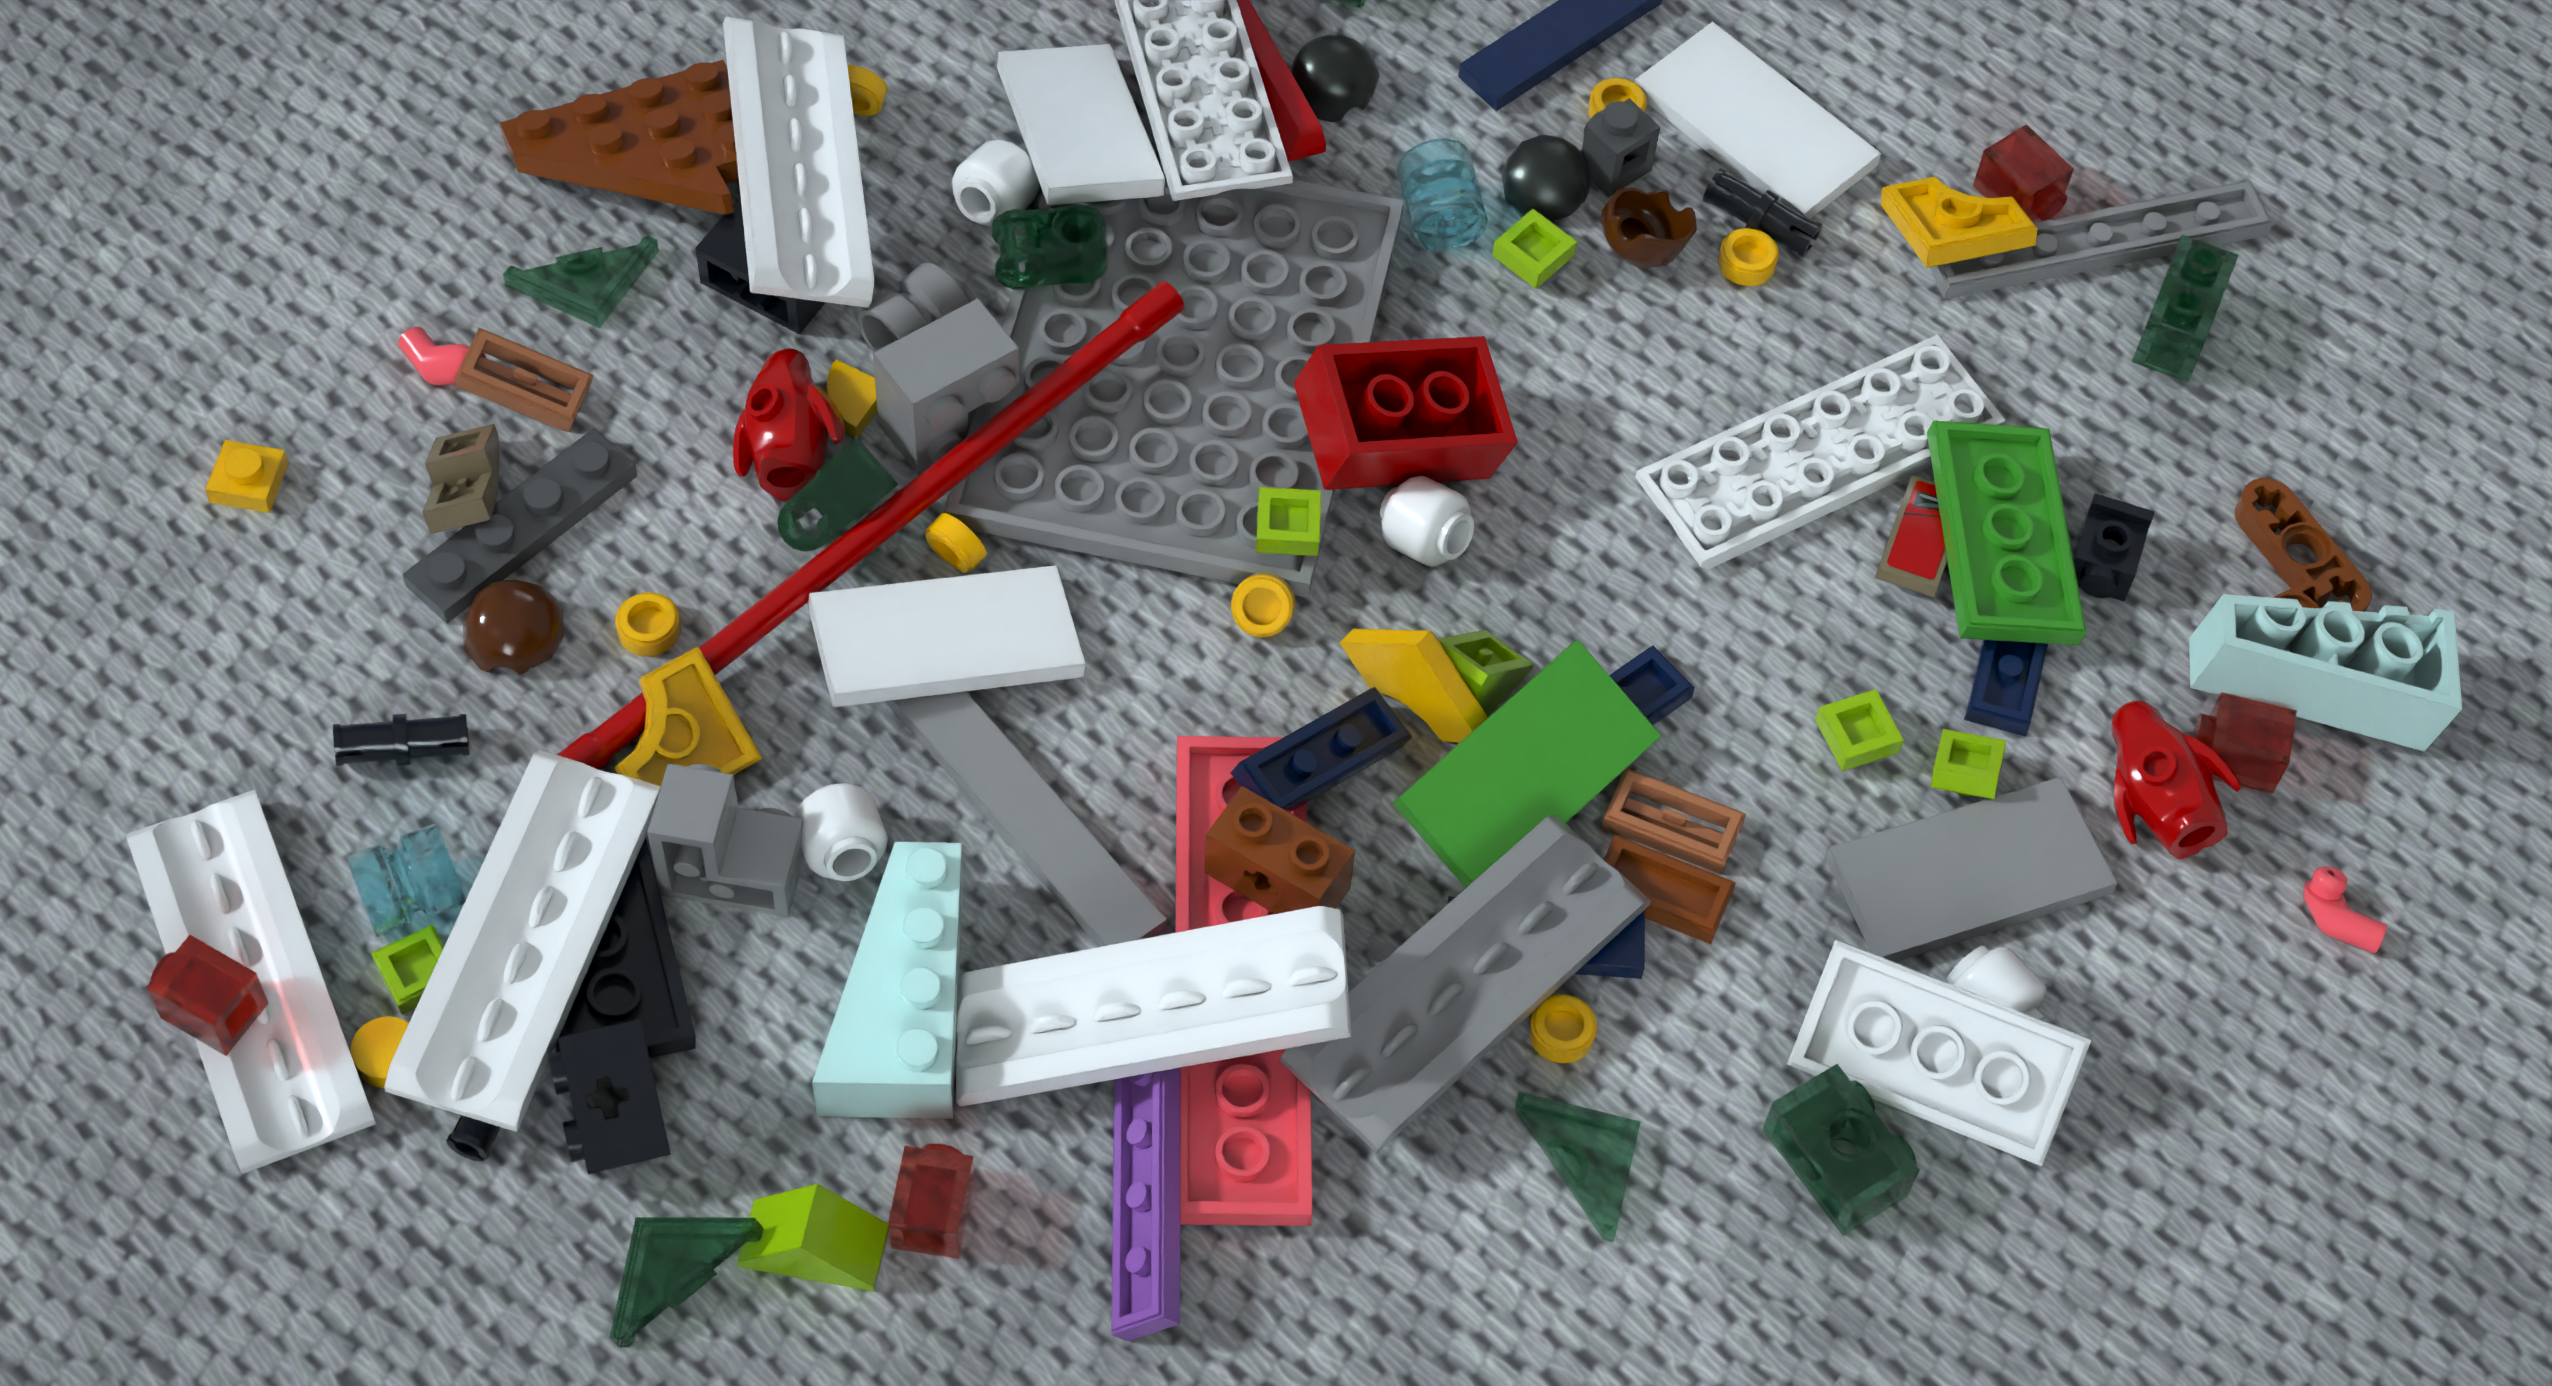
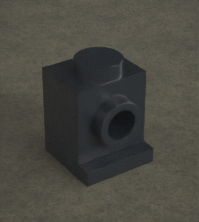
(2110, 547)

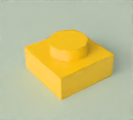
(247, 476)

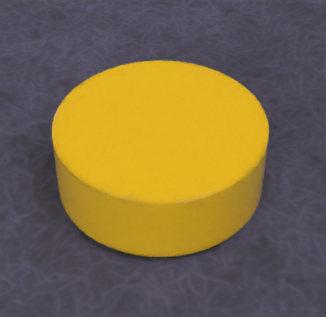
(1615, 90)
(867, 91)
(1748, 257)
(955, 543)
(1263, 604)
(648, 624)
(1563, 1028)
(375, 1048)

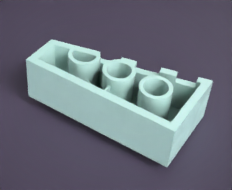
(2336, 666)
(898, 1011)

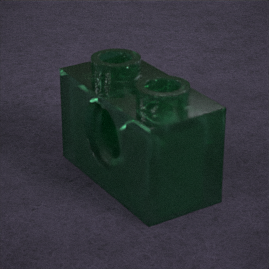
(2185, 308)
(1844, 1185)

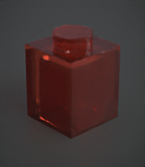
(2026, 170)
(2250, 738)
(206, 994)
(932, 1200)

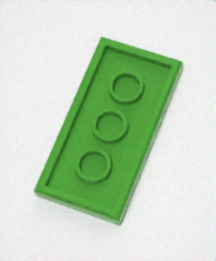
(2005, 533)
(1527, 761)

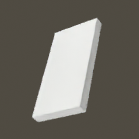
(1756, 121)
(1080, 124)
(945, 635)
(1940, 1051)

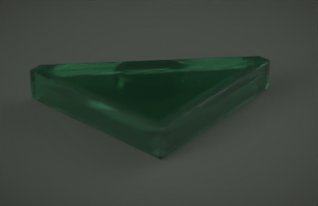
(587, 281)
(1588, 1152)
(670, 1263)

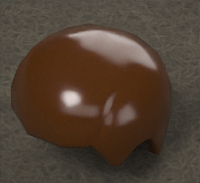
(1646, 227)
(513, 626)

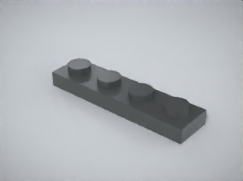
(520, 525)

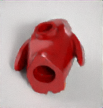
(785, 426)
(2167, 781)

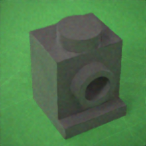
(1617, 134)

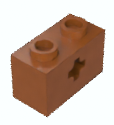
(1276, 856)

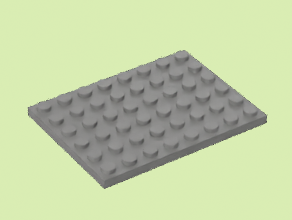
(1183, 429)

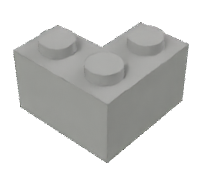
(938, 377)
(721, 852)

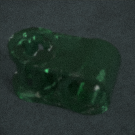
(1055, 244)
(840, 492)

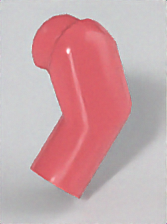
(435, 363)
(2333, 915)

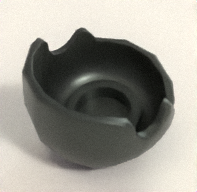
(1335, 75)
(1546, 177)

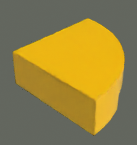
(853, 396)

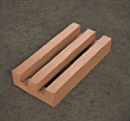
(519, 388)
(1671, 830)

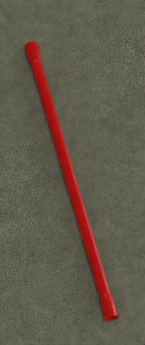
(1133, 326)

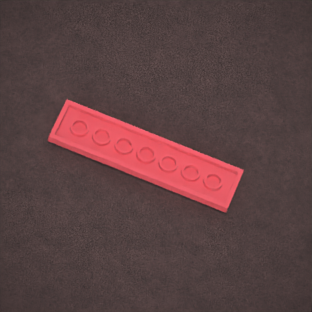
(1249, 1114)

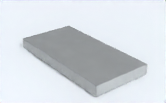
(1970, 871)

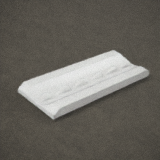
(1203, 96)
(798, 164)
(1813, 452)
(523, 941)
(1152, 1005)
(292, 1070)

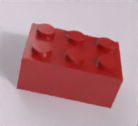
(1404, 412)

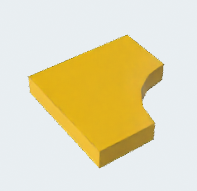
(1955, 226)
(1417, 674)
(687, 723)

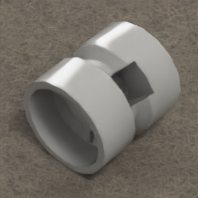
(922, 298)

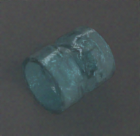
(1442, 195)
(406, 880)

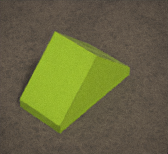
(1486, 666)
(816, 1238)

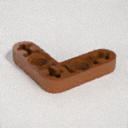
(2308, 582)

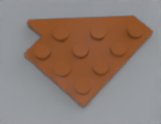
(647, 140)

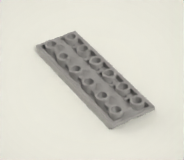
(1467, 980)

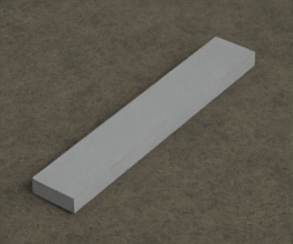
(2114, 238)
(1031, 818)

